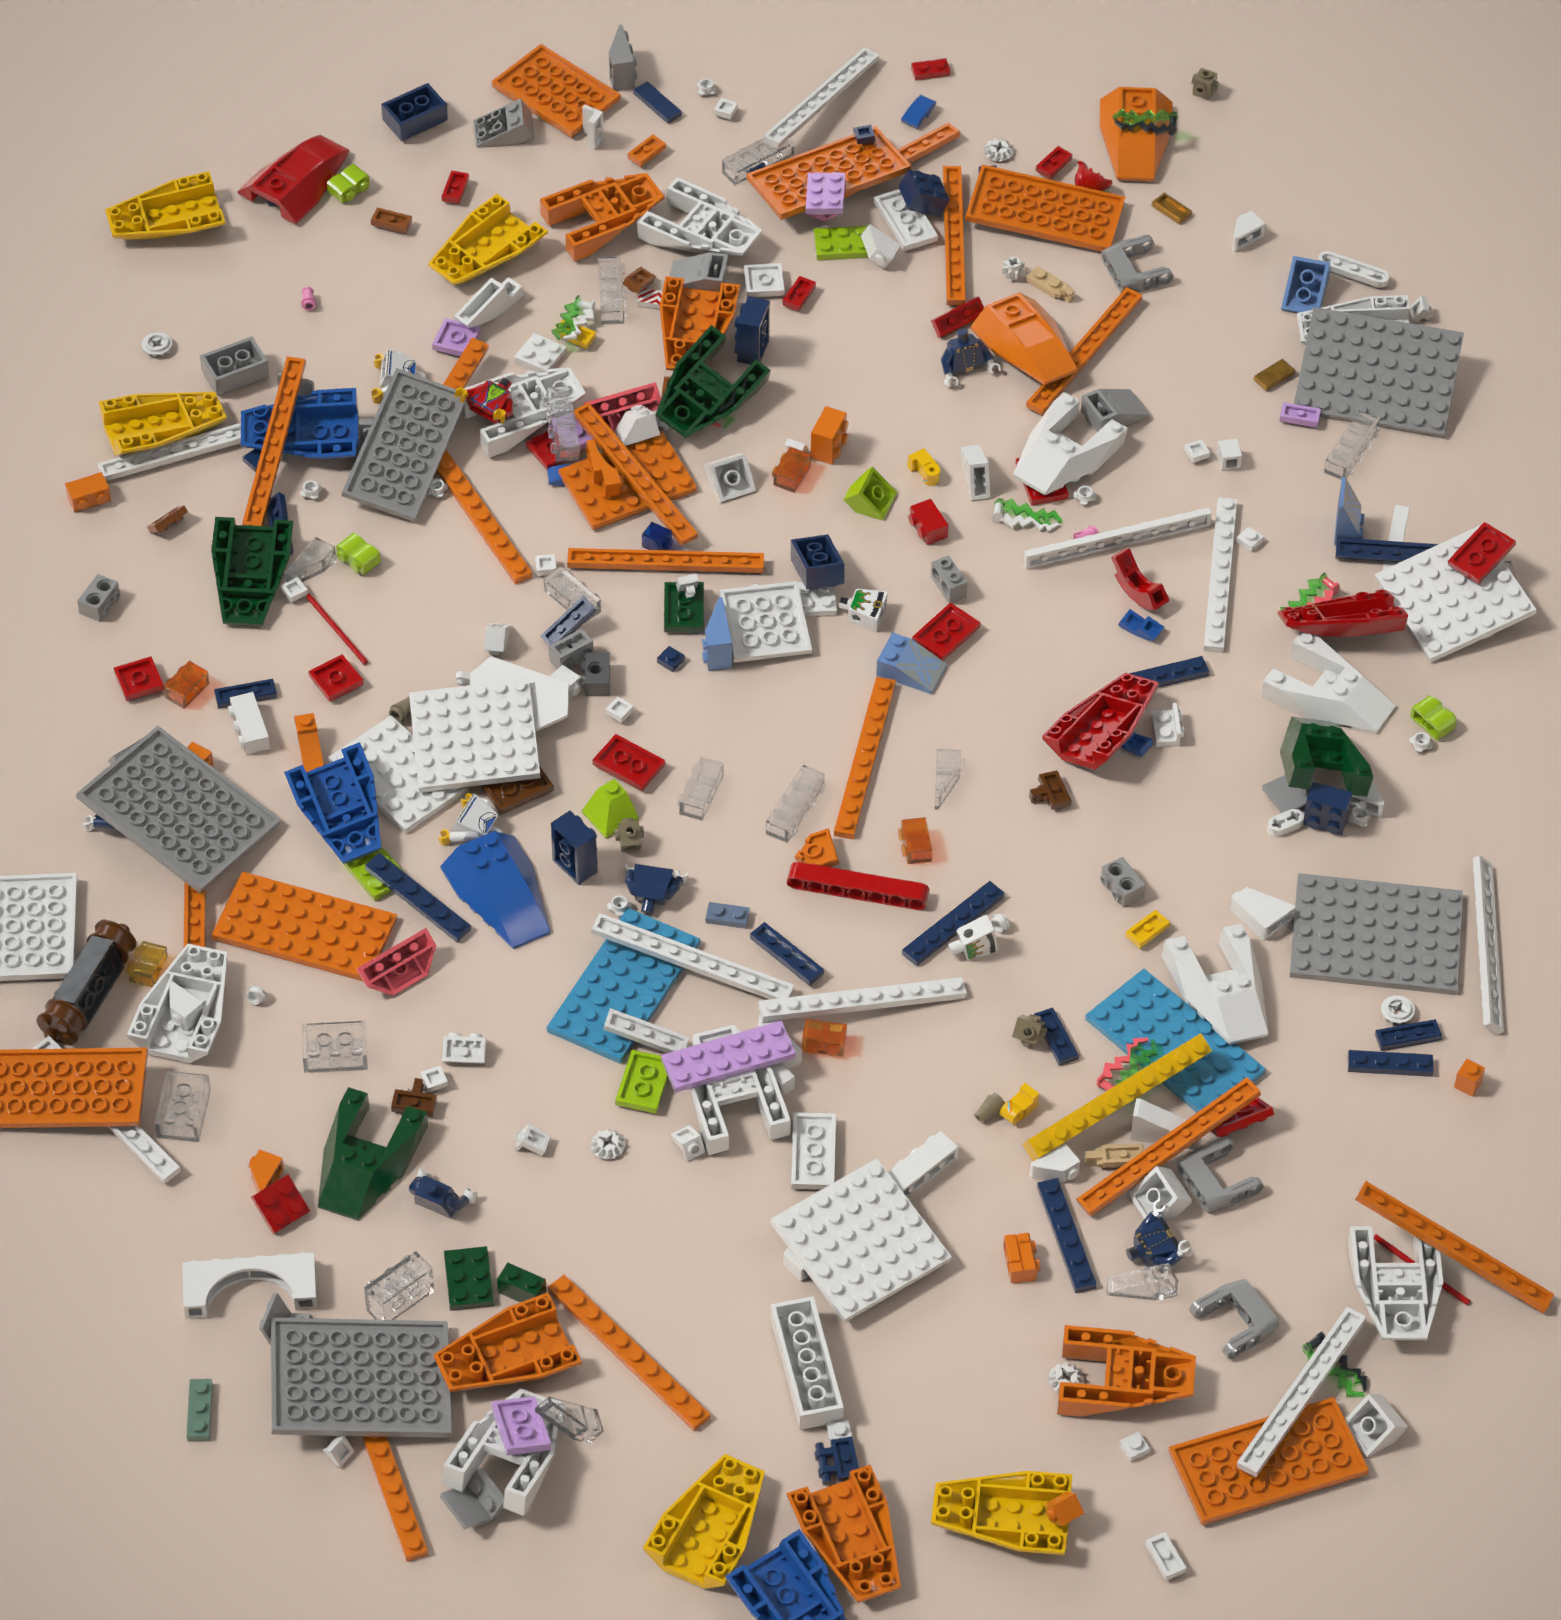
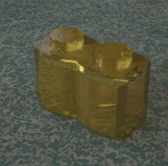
(147, 963)

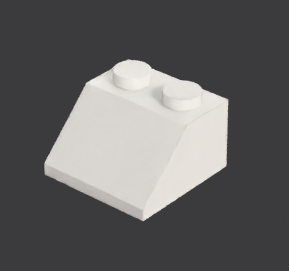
(637, 425)
(730, 477)
(1162, 1185)
(1375, 1424)

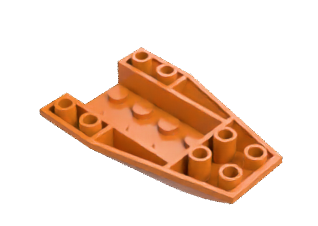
(1134, 152)
(690, 312)
(1025, 337)
(509, 1348)
(851, 1532)

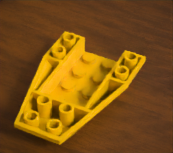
(168, 210)
(484, 241)
(158, 419)
(1004, 1509)
(708, 1524)

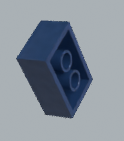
(414, 111)
(752, 330)
(817, 561)
(574, 847)

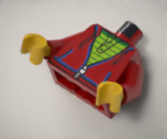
(489, 400)

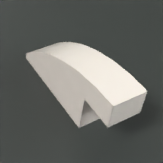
(489, 302)
(783, 1076)

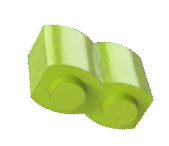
(348, 183)
(358, 554)
(1433, 717)

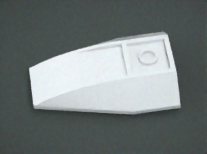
(1384, 307)
(203, 975)

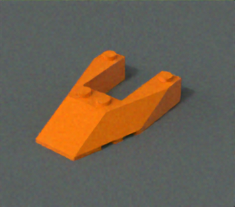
(611, 204)
(1135, 1373)

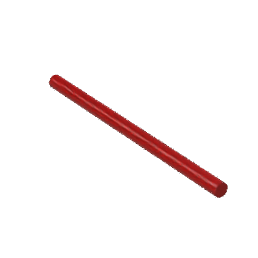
(340, 633)
(1407, 1259)

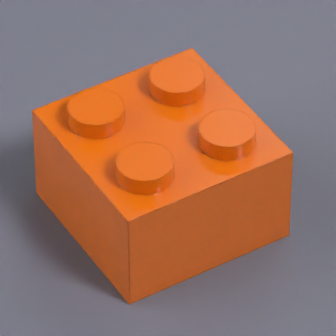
(829, 435)

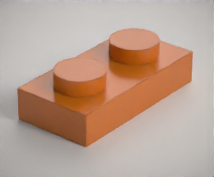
(646, 150)

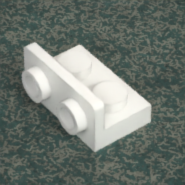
(1167, 727)
(464, 1049)

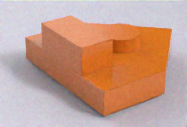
(819, 850)

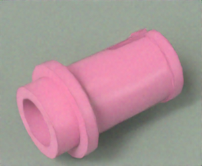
(308, 301)
(1089, 531)

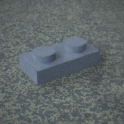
(727, 915)

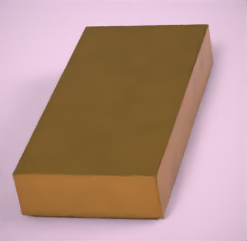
(1171, 208)
(1274, 374)

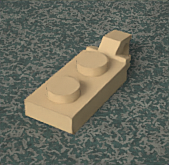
(1050, 284)
(1112, 1155)

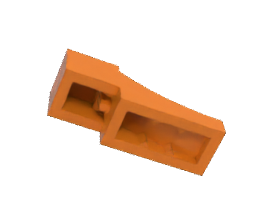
(602, 471)
(308, 741)

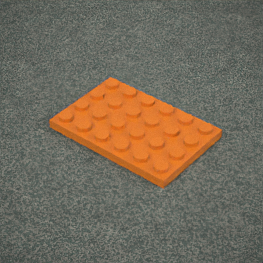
(555, 89)
(654, 456)

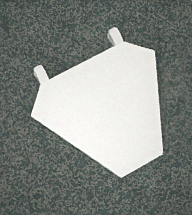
(548, 694)

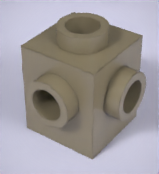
(1204, 83)
(629, 841)
(1023, 1032)

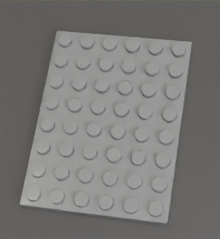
(1379, 368)
(178, 809)
(1376, 934)
(358, 1378)

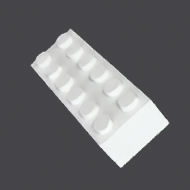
(806, 1362)

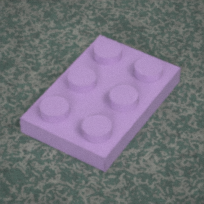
(825, 193)
(520, 1426)

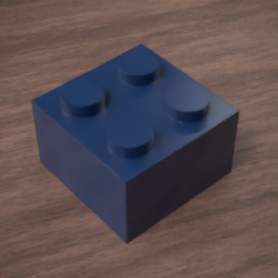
(923, 193)
(1327, 808)

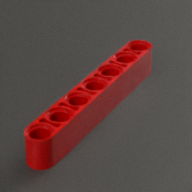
(858, 886)

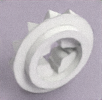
(1003, 154)
(156, 338)
(1393, 1003)
(609, 1151)
(1056, 1375)

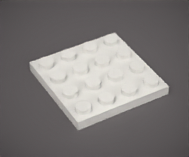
(766, 621)

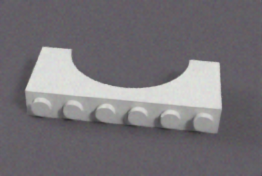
(208, 1278)

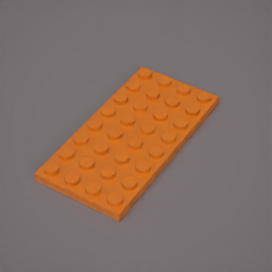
(864, 165)
(1045, 208)
(303, 925)
(72, 1087)
(1310, 1457)

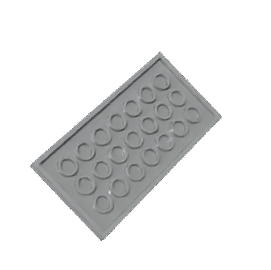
(404, 445)

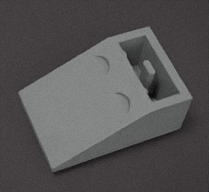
(622, 62)
(504, 126)
(702, 271)
(1114, 404)

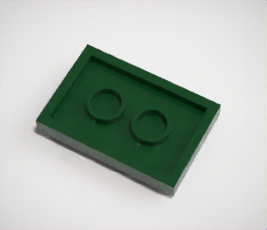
(683, 613)
(468, 1278)

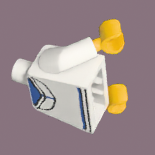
(388, 365)
(473, 822)

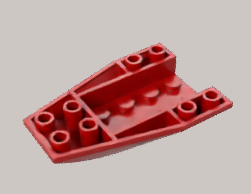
(297, 177)
(1348, 616)
(1101, 722)

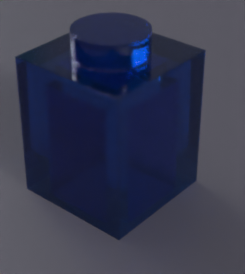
(657, 537)

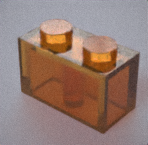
(791, 469)
(186, 684)
(916, 840)
(824, 1037)

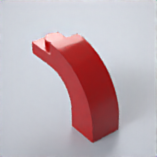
(1135, 584)

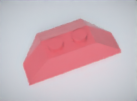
(614, 406)
(400, 964)

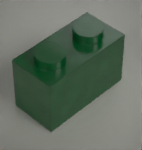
(520, 1283)

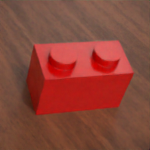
(928, 522)

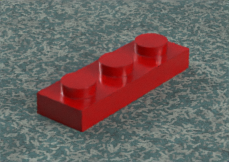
(957, 317)

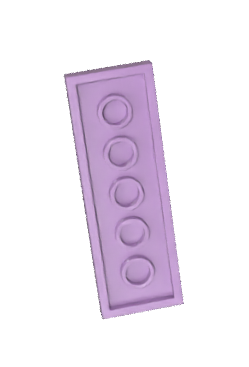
(728, 1056)

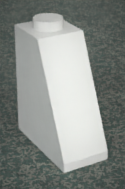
(975, 471)
(1261, 912)
(1152, 1122)

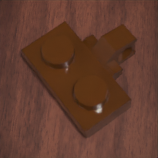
(1051, 790)
(414, 1098)

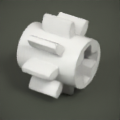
(1013, 268)

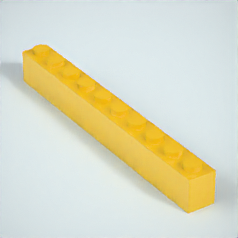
(1117, 1097)

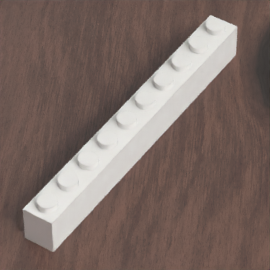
(908, 1174)

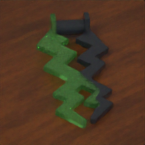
(1139, 121)
(1341, 1371)

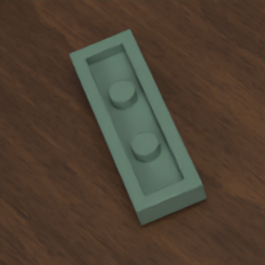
(199, 1410)

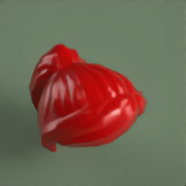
(1088, 179)

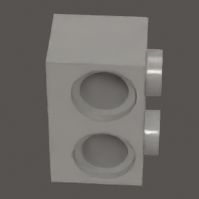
(949, 579)
(98, 597)
(570, 650)
(1122, 882)

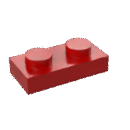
(930, 69)
(1054, 162)
(455, 187)
(799, 293)

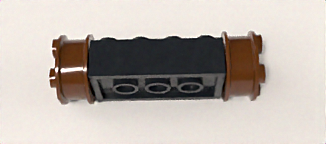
(87, 982)

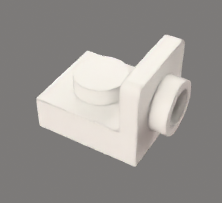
(532, 1139)
(689, 1142)

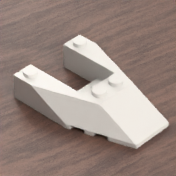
(707, 228)
(528, 410)
(1053, 459)
(1337, 696)
(1227, 999)
(756, 1083)
(1396, 1294)
(484, 1438)

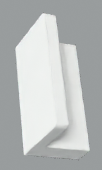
(593, 126)

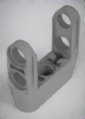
(1122, 271)
(1203, 1183)
(1248, 1305)

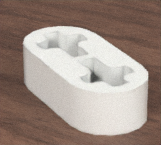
(1286, 823)

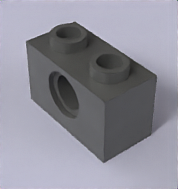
(596, 674)

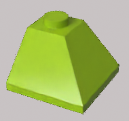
(870, 495)
(609, 807)

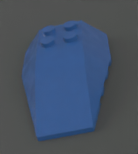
(320, 428)
(340, 803)
(499, 886)
(787, 1584)

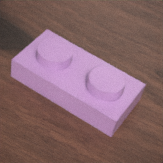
(1300, 414)

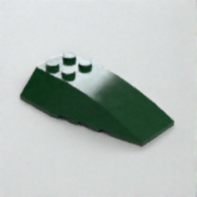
(249, 567)

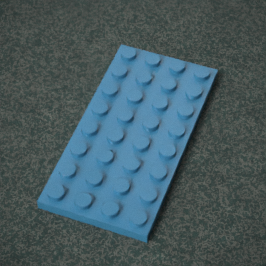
(619, 981)
(1152, 1011)

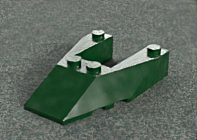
(701, 396)
(1325, 746)
(359, 1170)

